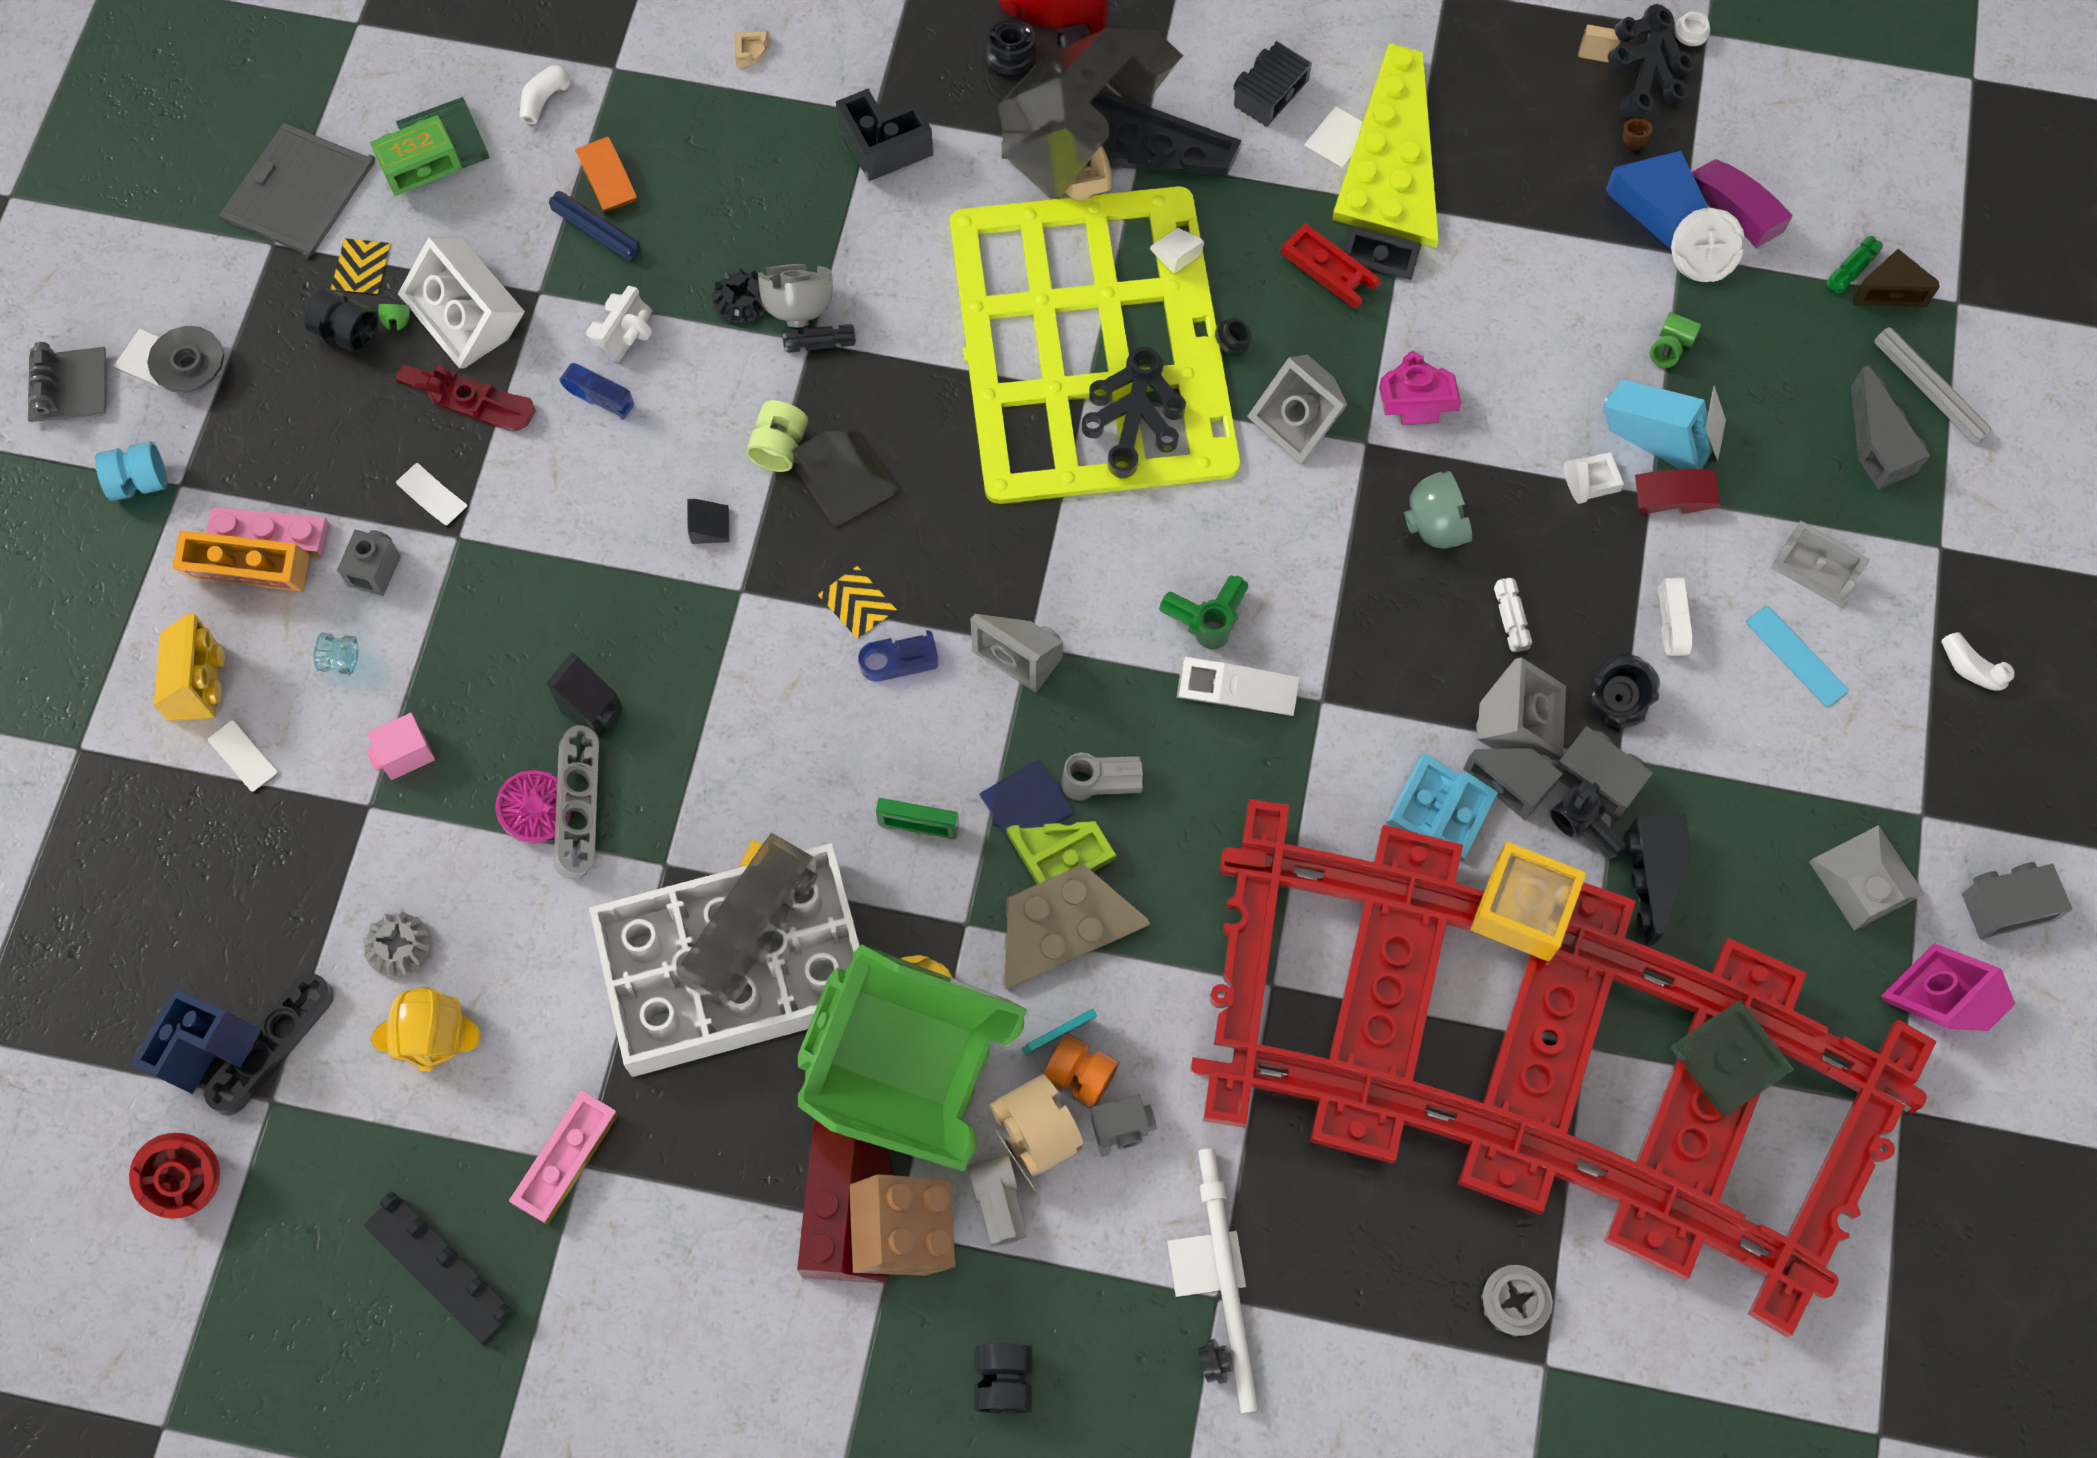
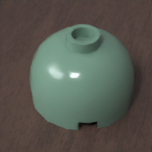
(1438, 512)

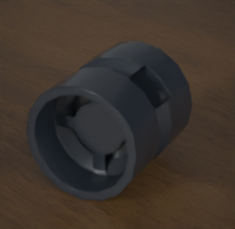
(1003, 1378)

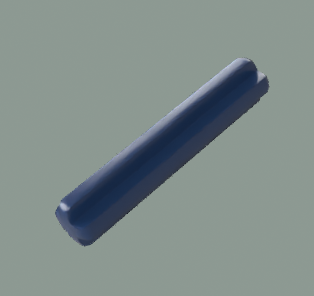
(595, 225)

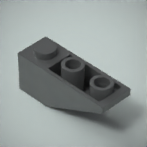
(1883, 436)

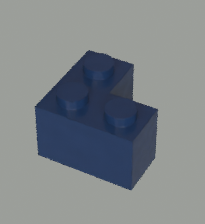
(189, 1038)

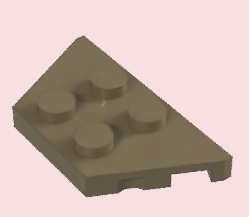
(1062, 922)

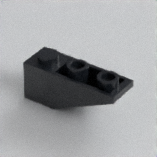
(1659, 859)

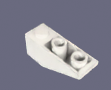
(1237, 686)

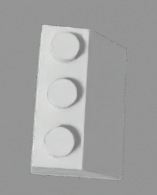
(459, 300)

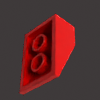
(1059, 12)

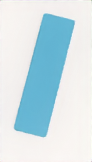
(1797, 656)

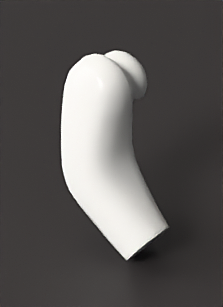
(538, 91)
(1973, 666)

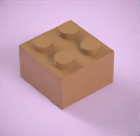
(901, 1225)

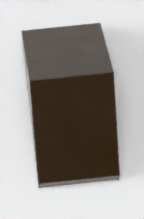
(1897, 283)

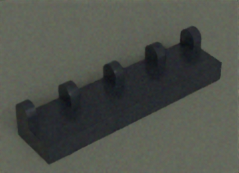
(439, 1268)

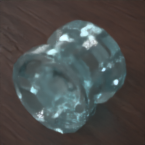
(335, 653)

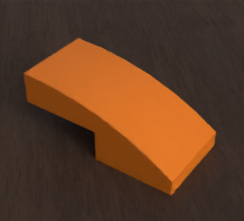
(606, 174)

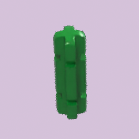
(1854, 264)

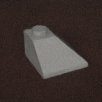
(1299, 406)
(1017, 648)
(1524, 711)
(1866, 877)

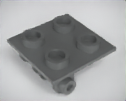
(66, 383)

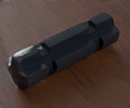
(819, 338)

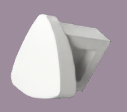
(1592, 477)

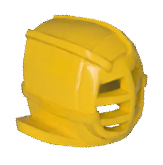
(426, 1029)

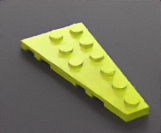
(1391, 165)

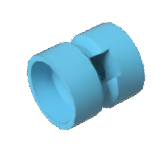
(135, 470)

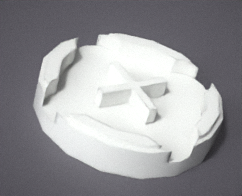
(1707, 245)

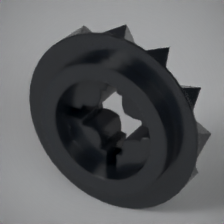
(744, 309)

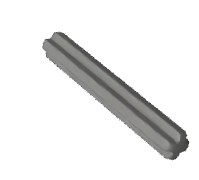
(1933, 385)

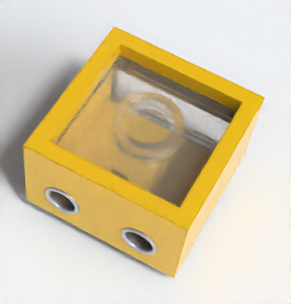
(1528, 901)

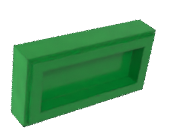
(917, 818)

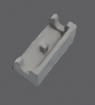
(1820, 563)

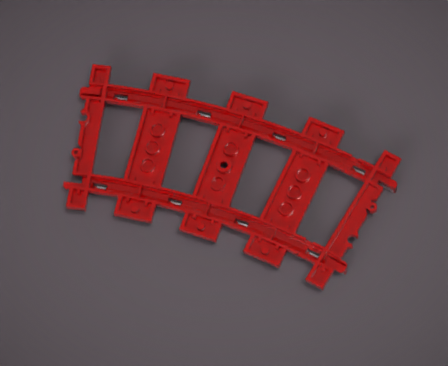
(1522, 1125)

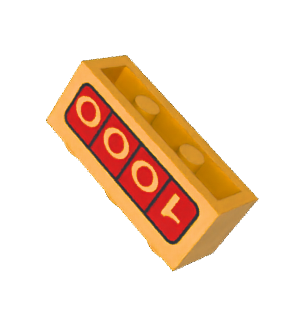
(241, 561)

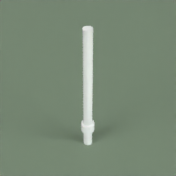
(1214, 1194)

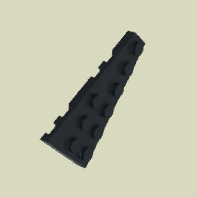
(1161, 142)

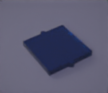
(1026, 800)

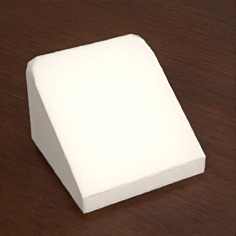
(1178, 249)

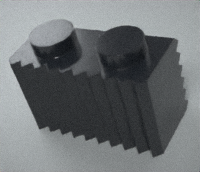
(1271, 83)

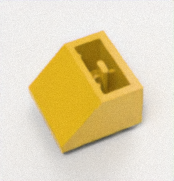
(188, 671)

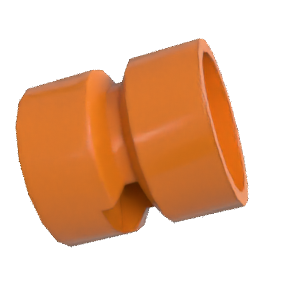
(1080, 1070)

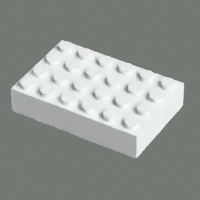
(671, 1024)

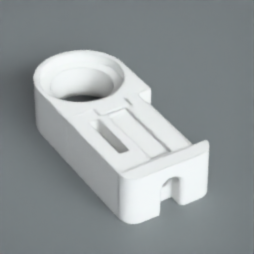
(1675, 617)

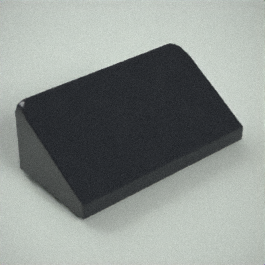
(1382, 252)

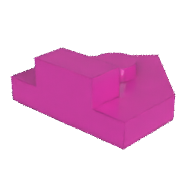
(1419, 391)

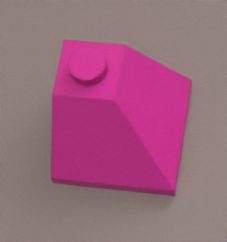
(1952, 990)

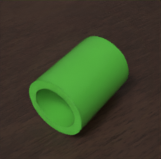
(1681, 328)

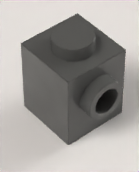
(369, 561)

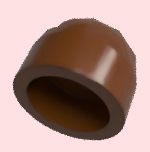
(1637, 133)

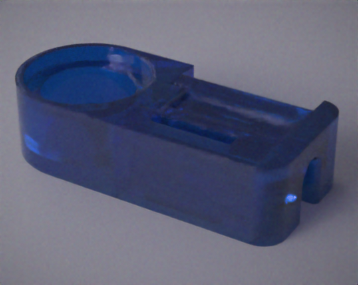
(597, 390)
(904, 657)

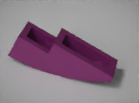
(1754, 206)

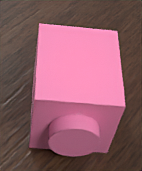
(399, 747)

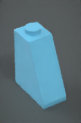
(1660, 423)

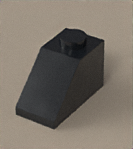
(584, 696)

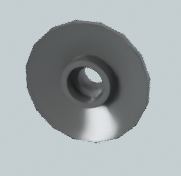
(179, 348)

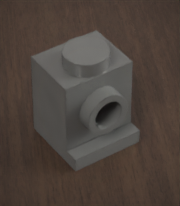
(1121, 1123)

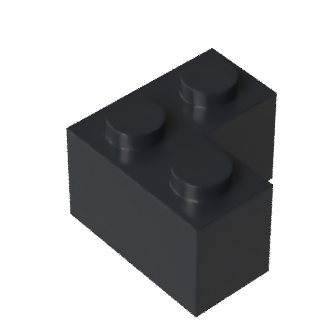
(880, 140)

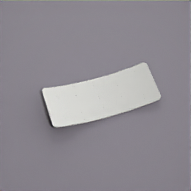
(431, 494)
(242, 755)

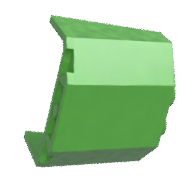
(900, 1055)

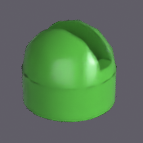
(391, 312)
(1659, 347)

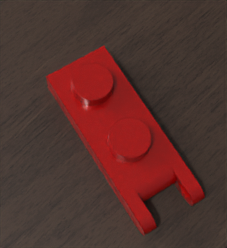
(1328, 265)

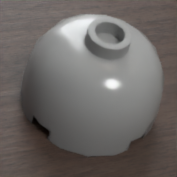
(794, 293)

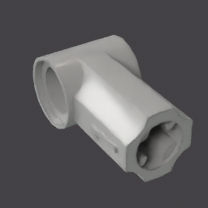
(1106, 776)
(995, 1189)

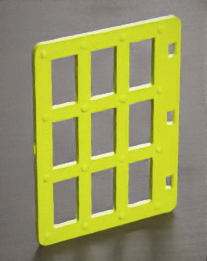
(1186, 300)

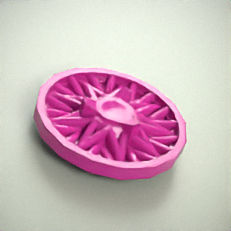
(528, 806)

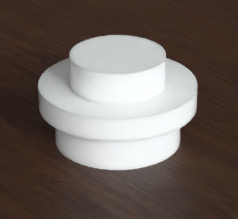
(1692, 29)

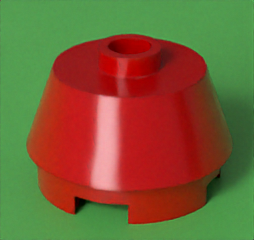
(174, 1175)

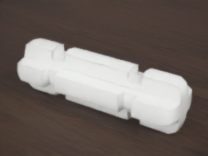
(1513, 615)

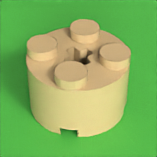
(1038, 1125)

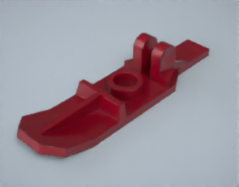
(483, 404)

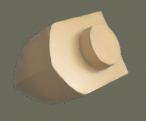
(1092, 179)

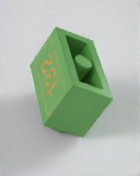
(416, 155)

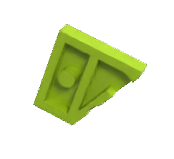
(1060, 848)

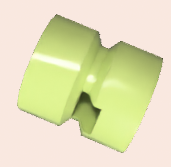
(777, 434)

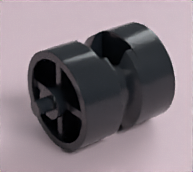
(334, 318)

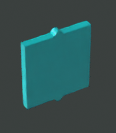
(1059, 1032)

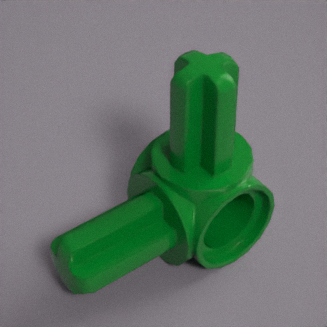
(1219, 610)

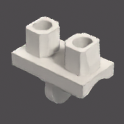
(623, 325)

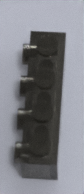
(747, 921)

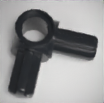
(1581, 815)

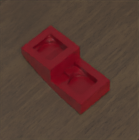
(1680, 488)

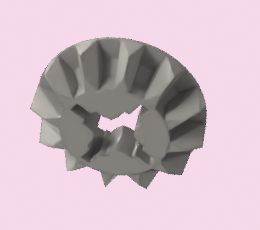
(407, 957)
(1522, 1281)

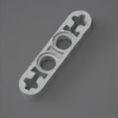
(571, 800)

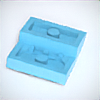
(1442, 803)

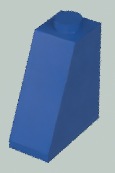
(1657, 193)

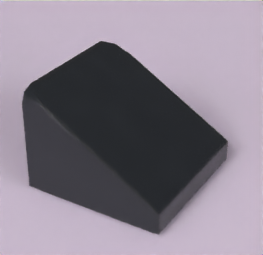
(707, 522)

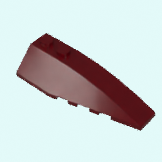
(826, 1220)

